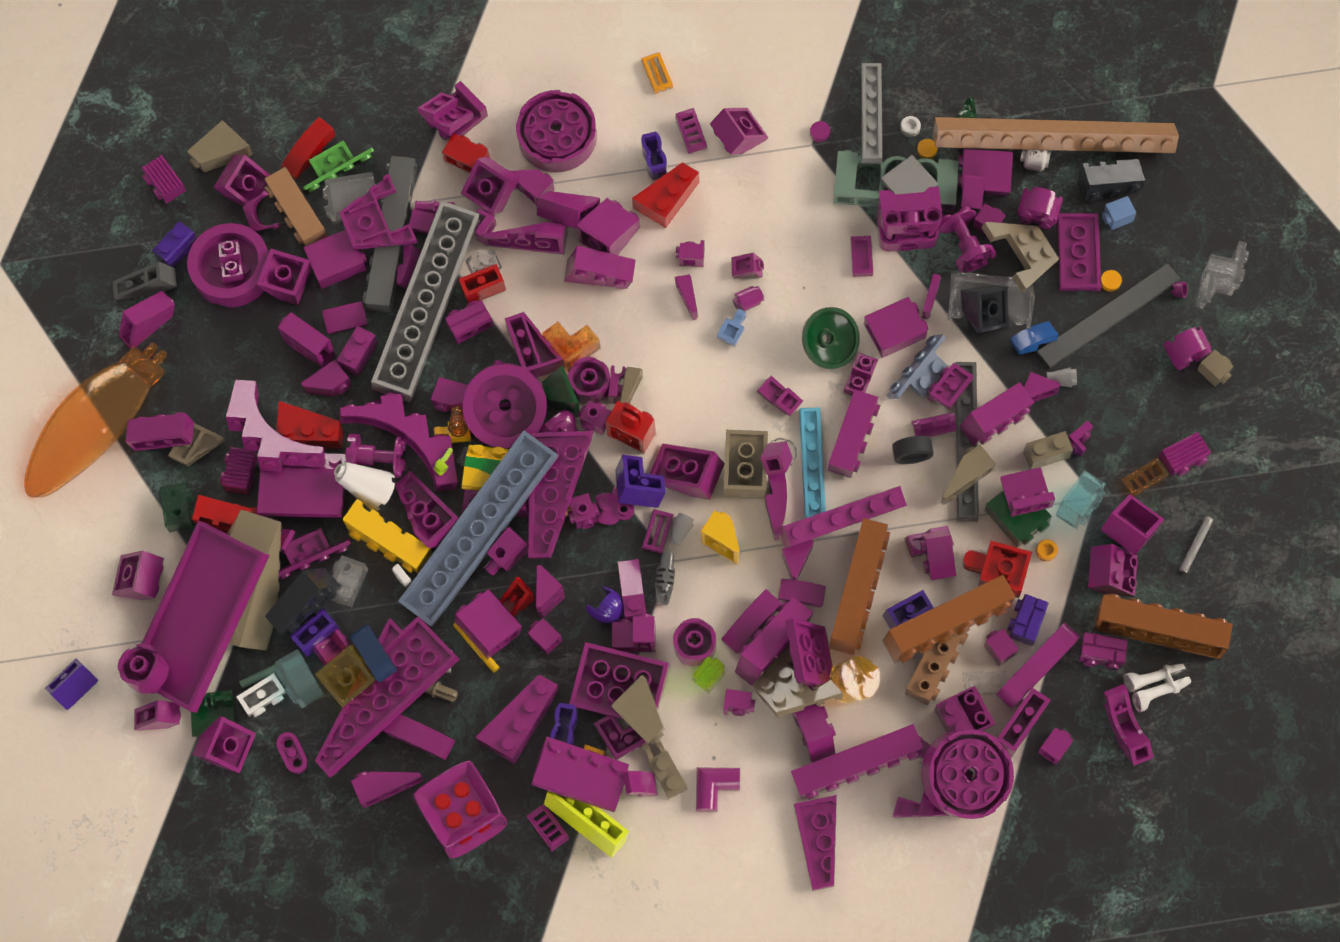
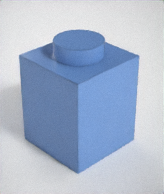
(1119, 213)

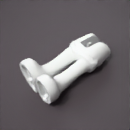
(1143, 697)

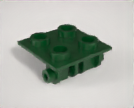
(211, 708)

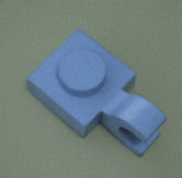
(732, 329)

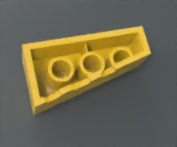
(386, 538)

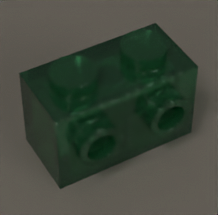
(177, 507)

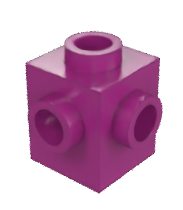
(594, 417)
(583, 511)

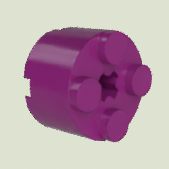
(1039, 207)
(1188, 346)
(593, 369)
(706, 641)
(143, 669)

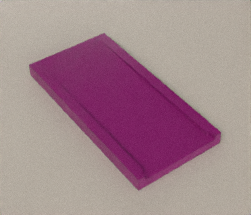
(202, 611)

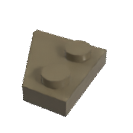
(202, 443)

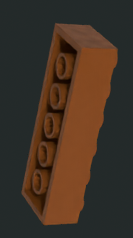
(857, 591)
(948, 619)
(1163, 626)

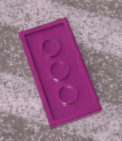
(1079, 252)

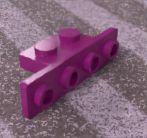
(308, 549)

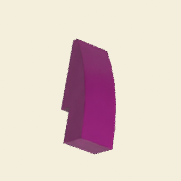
(776, 502)
(751, 621)
(420, 736)

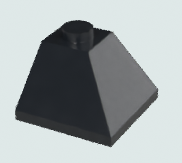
(986, 307)

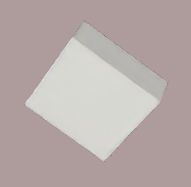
(401, 576)

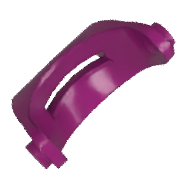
(250, 212)

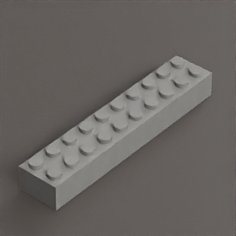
(425, 301)

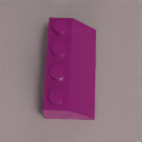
(579, 774)

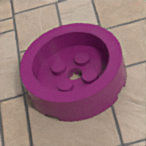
(553, 149)
(206, 270)
(482, 407)
(945, 768)

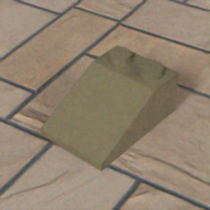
(743, 466)

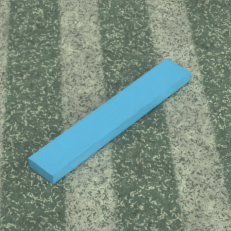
(812, 461)

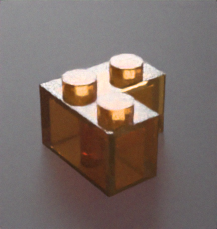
(573, 347)

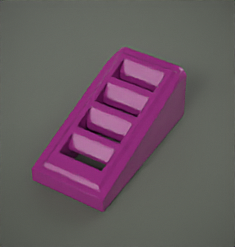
(685, 119)
(686, 291)
(559, 840)

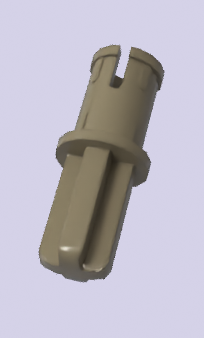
(442, 692)

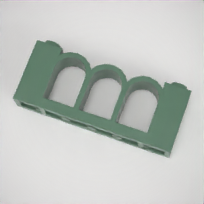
(849, 163)

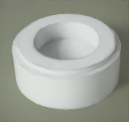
(910, 126)

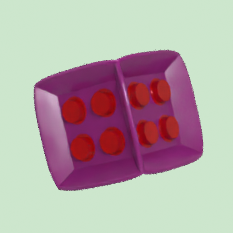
(460, 809)

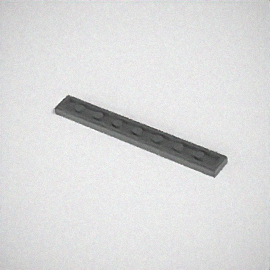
(1108, 316)
(968, 500)

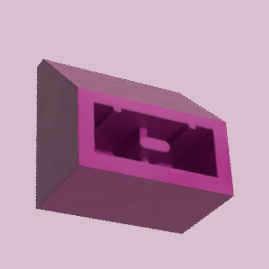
(1112, 570)
(964, 711)

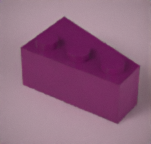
(531, 347)

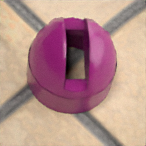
(1180, 289)

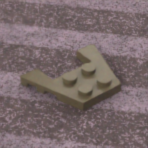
(1029, 246)
(782, 692)

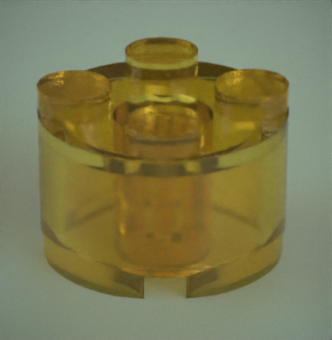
(855, 678)

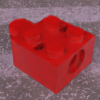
(631, 426)
(1000, 561)

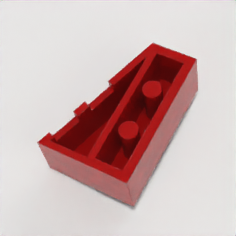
(218, 513)

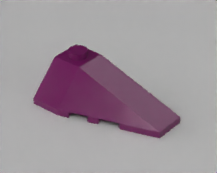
(426, 512)

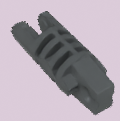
(664, 578)

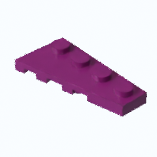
(818, 837)

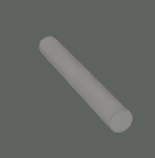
(1196, 545)

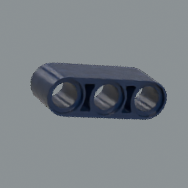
(373, 653)

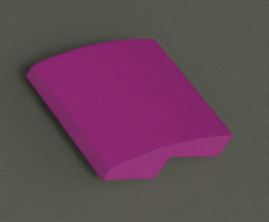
(445, 113)

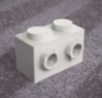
(261, 695)

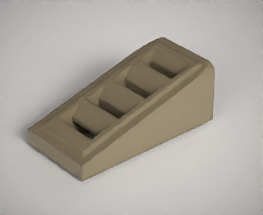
(630, 384)

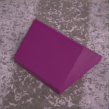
(548, 592)

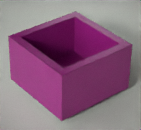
(1132, 524)

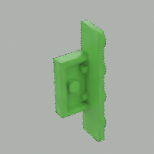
(332, 161)

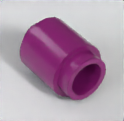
(748, 298)

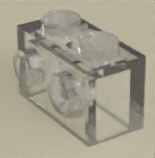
(350, 576)

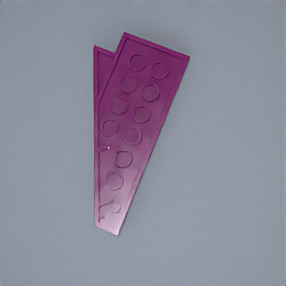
(420, 662)

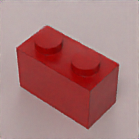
(463, 153)
(482, 284)

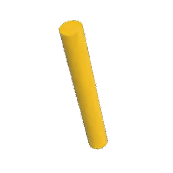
(489, 662)

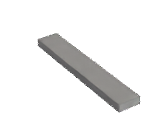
(871, 112)

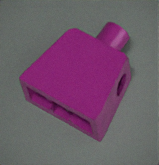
(509, 544)

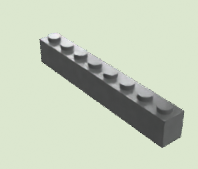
(384, 261)

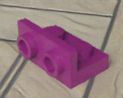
(950, 386)

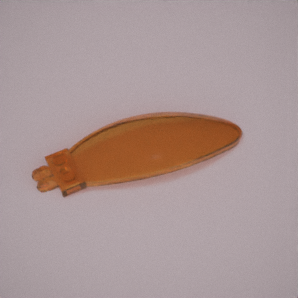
(91, 420)

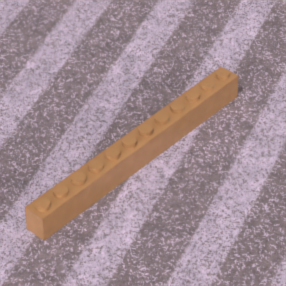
(1055, 135)

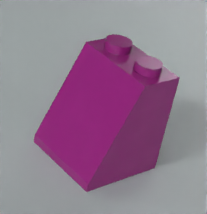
(608, 227)

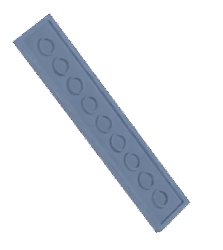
(478, 528)

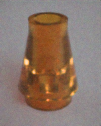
(457, 424)

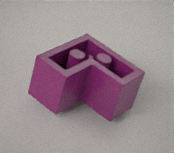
(636, 635)

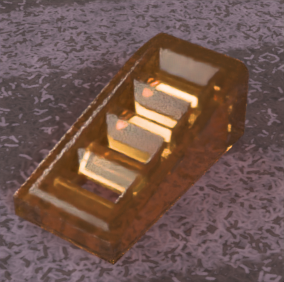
(1159, 466)

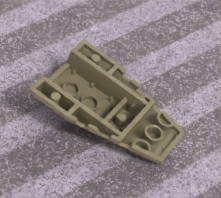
(265, 535)

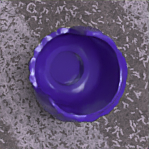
(610, 608)

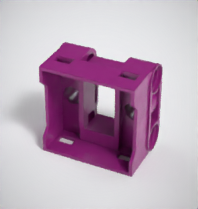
(908, 219)

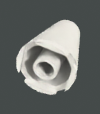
(365, 483)

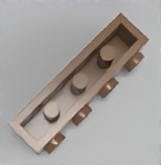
(295, 207)
(934, 669)

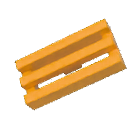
(662, 86)

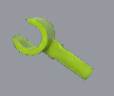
(440, 466)

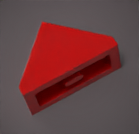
(517, 597)

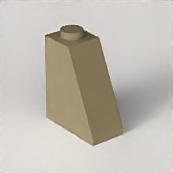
(217, 148)
(640, 711)

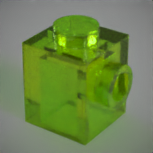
(709, 674)

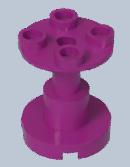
(973, 254)
(367, 454)

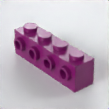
(853, 434)

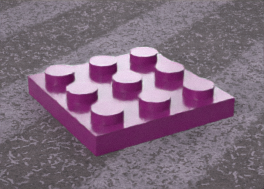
(809, 652)

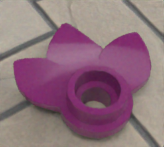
(611, 508)

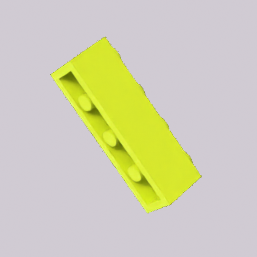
(589, 821)

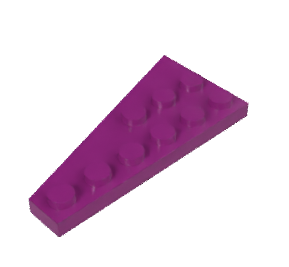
(554, 492)

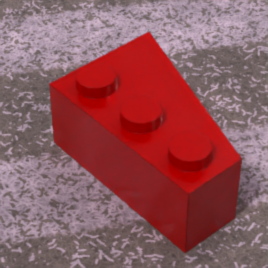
(667, 194)
(308, 427)

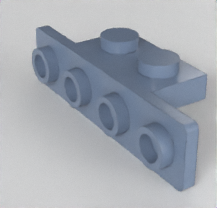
(923, 370)

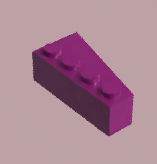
(769, 642)
(518, 720)

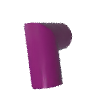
(618, 741)
(711, 780)

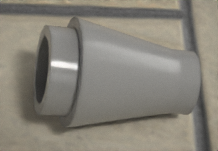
(1065, 377)
(681, 527)

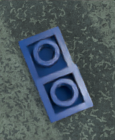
(1029, 339)

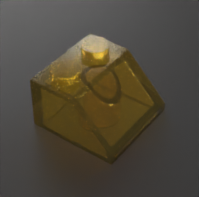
(346, 675)

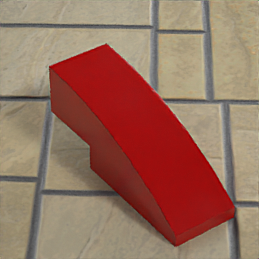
(308, 147)

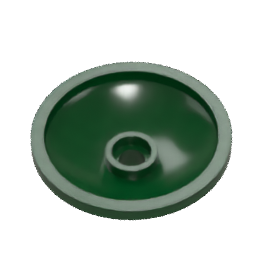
(841, 335)

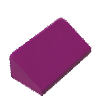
(345, 317)

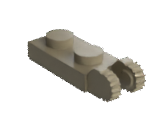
(665, 771)

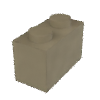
(1048, 450)

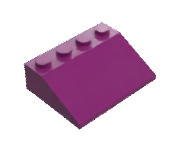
(302, 491)
(609, 672)

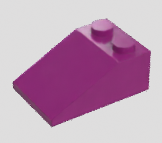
(688, 470)

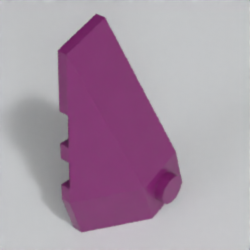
(538, 237)

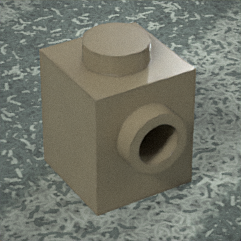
(1216, 368)

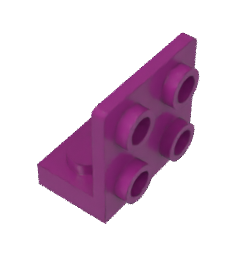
(1026, 492)

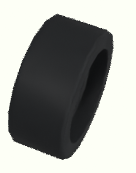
(912, 449)

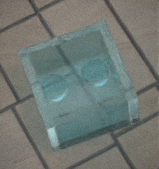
(1081, 499)
(300, 680)

